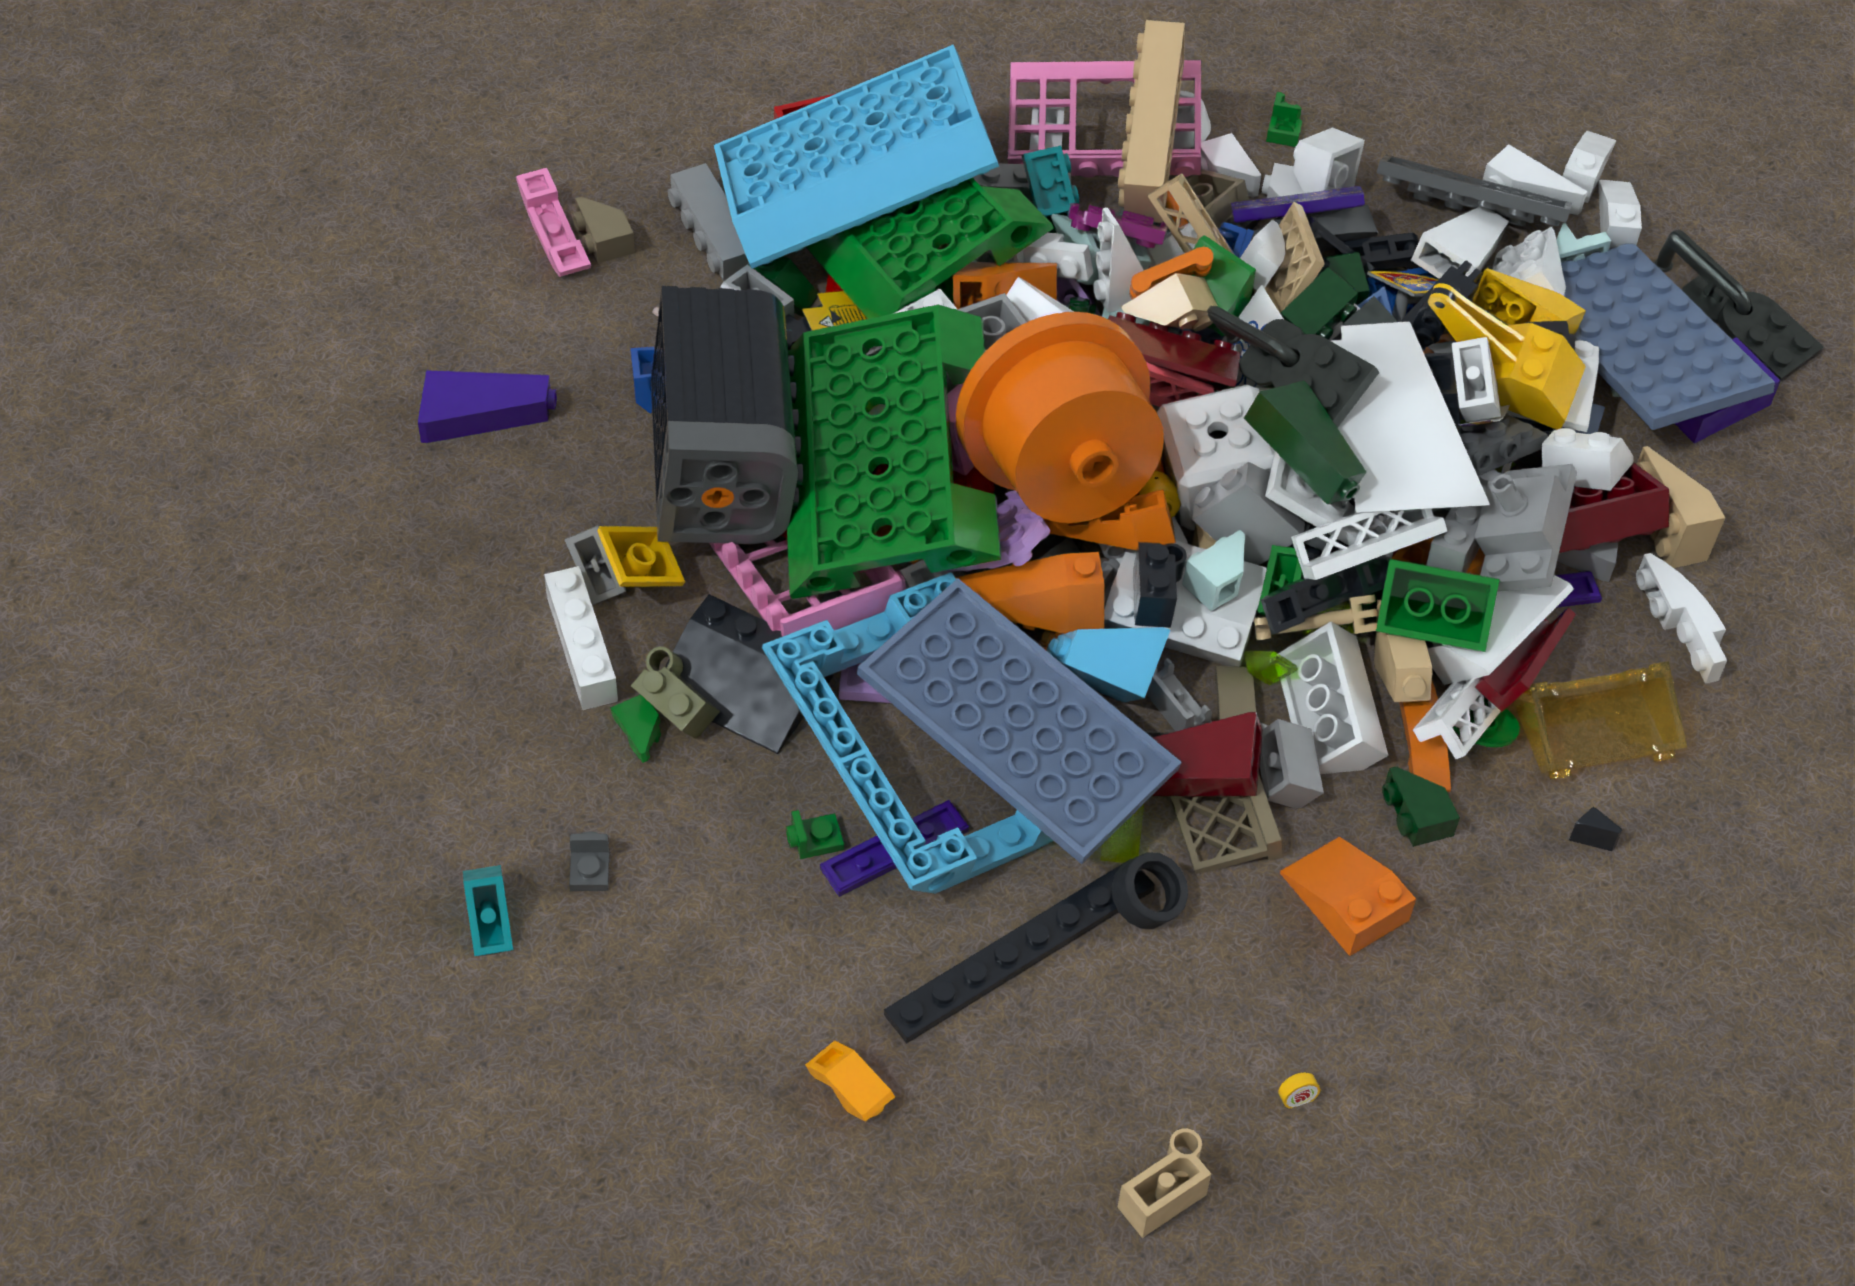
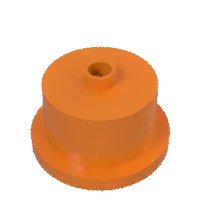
(1062, 416)

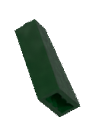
(1307, 440)

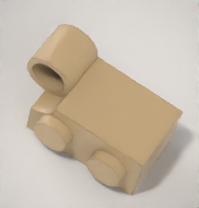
(1166, 1186)

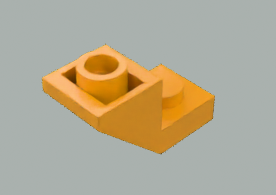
(851, 1079)

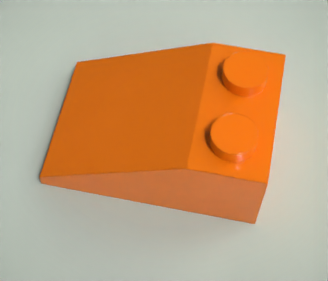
(1350, 893)

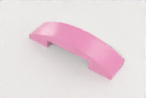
(551, 224)

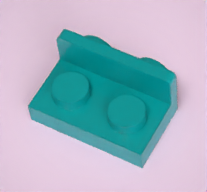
(1049, 180)

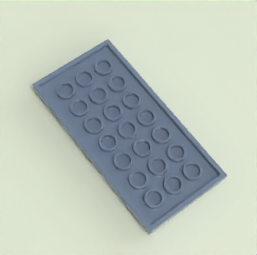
(1656, 340)
(1019, 720)

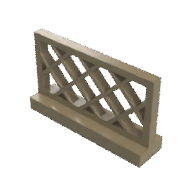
(1261, 828)

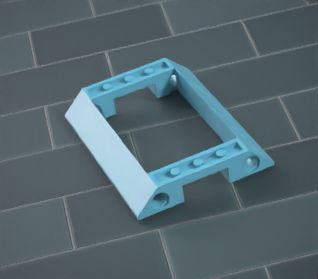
(819, 651)

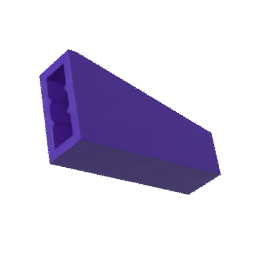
(481, 402)

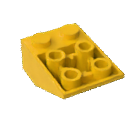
(1523, 302)

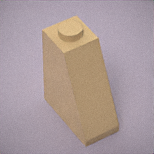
(1403, 666)

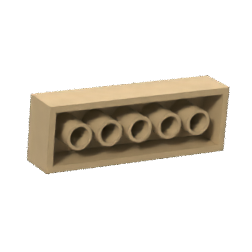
(1152, 116)

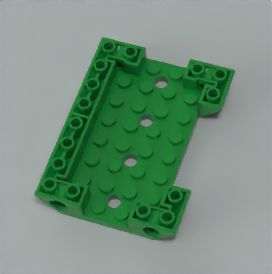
(898, 256)
(843, 444)

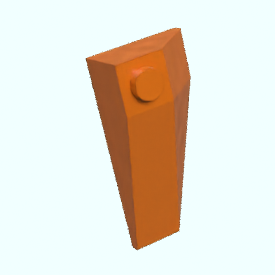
(1046, 593)

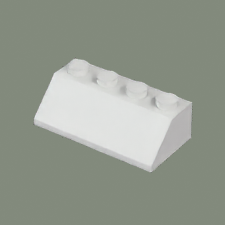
(1513, 619)
(1334, 700)

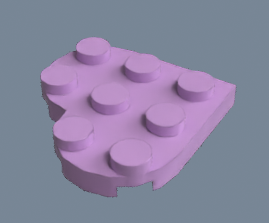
(1018, 531)

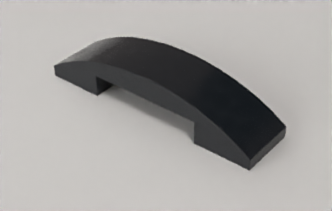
(1308, 596)

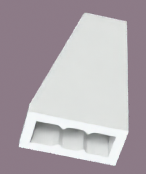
(1464, 238)

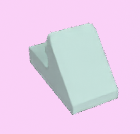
(1577, 249)

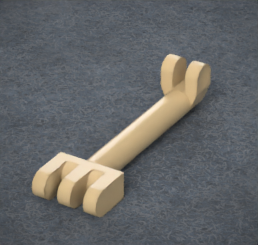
(1354, 615)

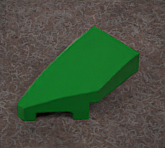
(1284, 122)
(640, 724)

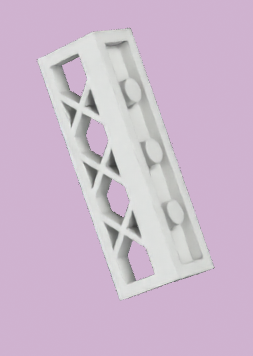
(1362, 550)
(1453, 710)

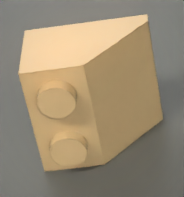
(1175, 302)

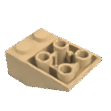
(1693, 514)

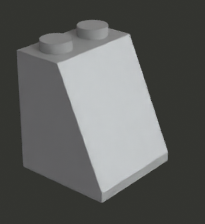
(1241, 504)

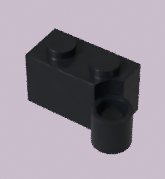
(1154, 582)

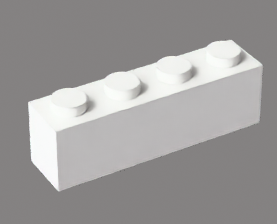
(581, 638)

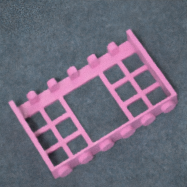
(1093, 162)
(838, 611)

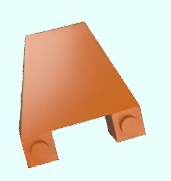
(1139, 520)

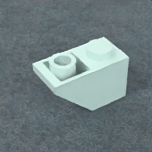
(1217, 571)

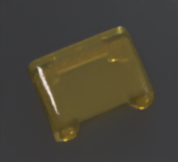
(1602, 719)

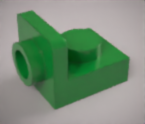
(814, 835)

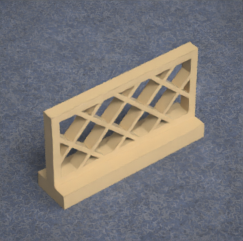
(1301, 259)

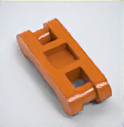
(1193, 262)

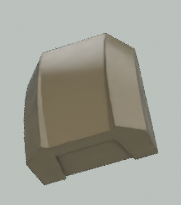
(1217, 193)

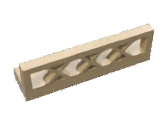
(1190, 209)

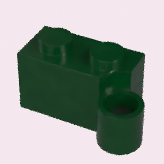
(1322, 305)

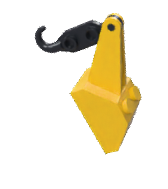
(1532, 365)

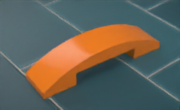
(1429, 757)

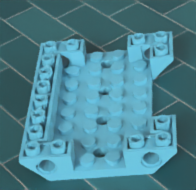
(796, 195)

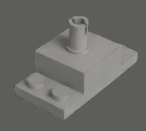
(1525, 525)

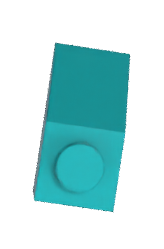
(487, 910)

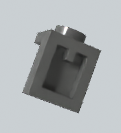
(589, 862)

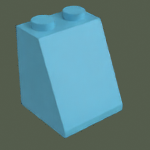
(1112, 660)

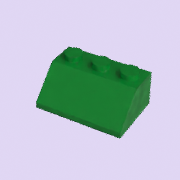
(1437, 605)

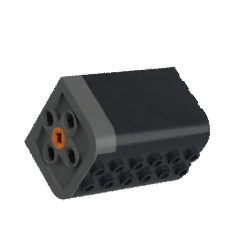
(723, 417)

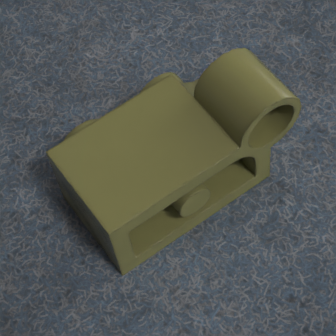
(673, 695)

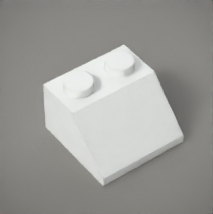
(1327, 161)
(1595, 456)

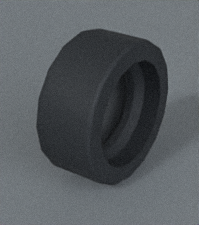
(1171, 879)

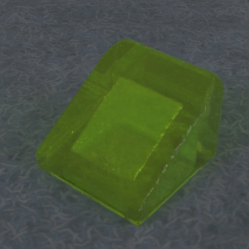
(1268, 666)

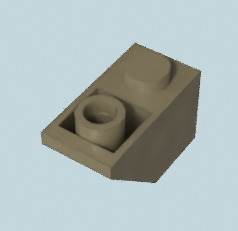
(604, 229)

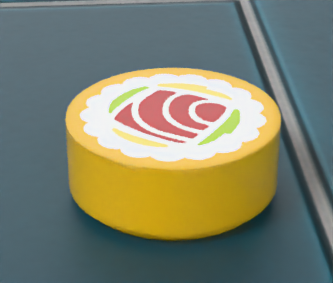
(1299, 1090)

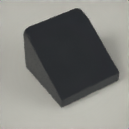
(1596, 830)

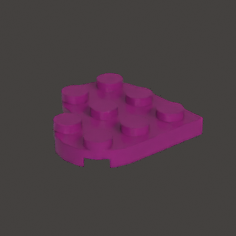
(1131, 223)

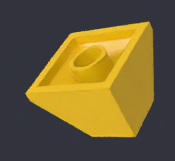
(639, 557)

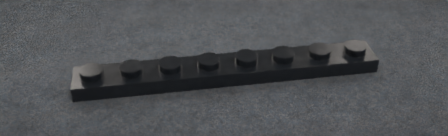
(1008, 956)

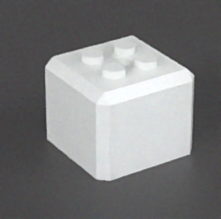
(1207, 440)

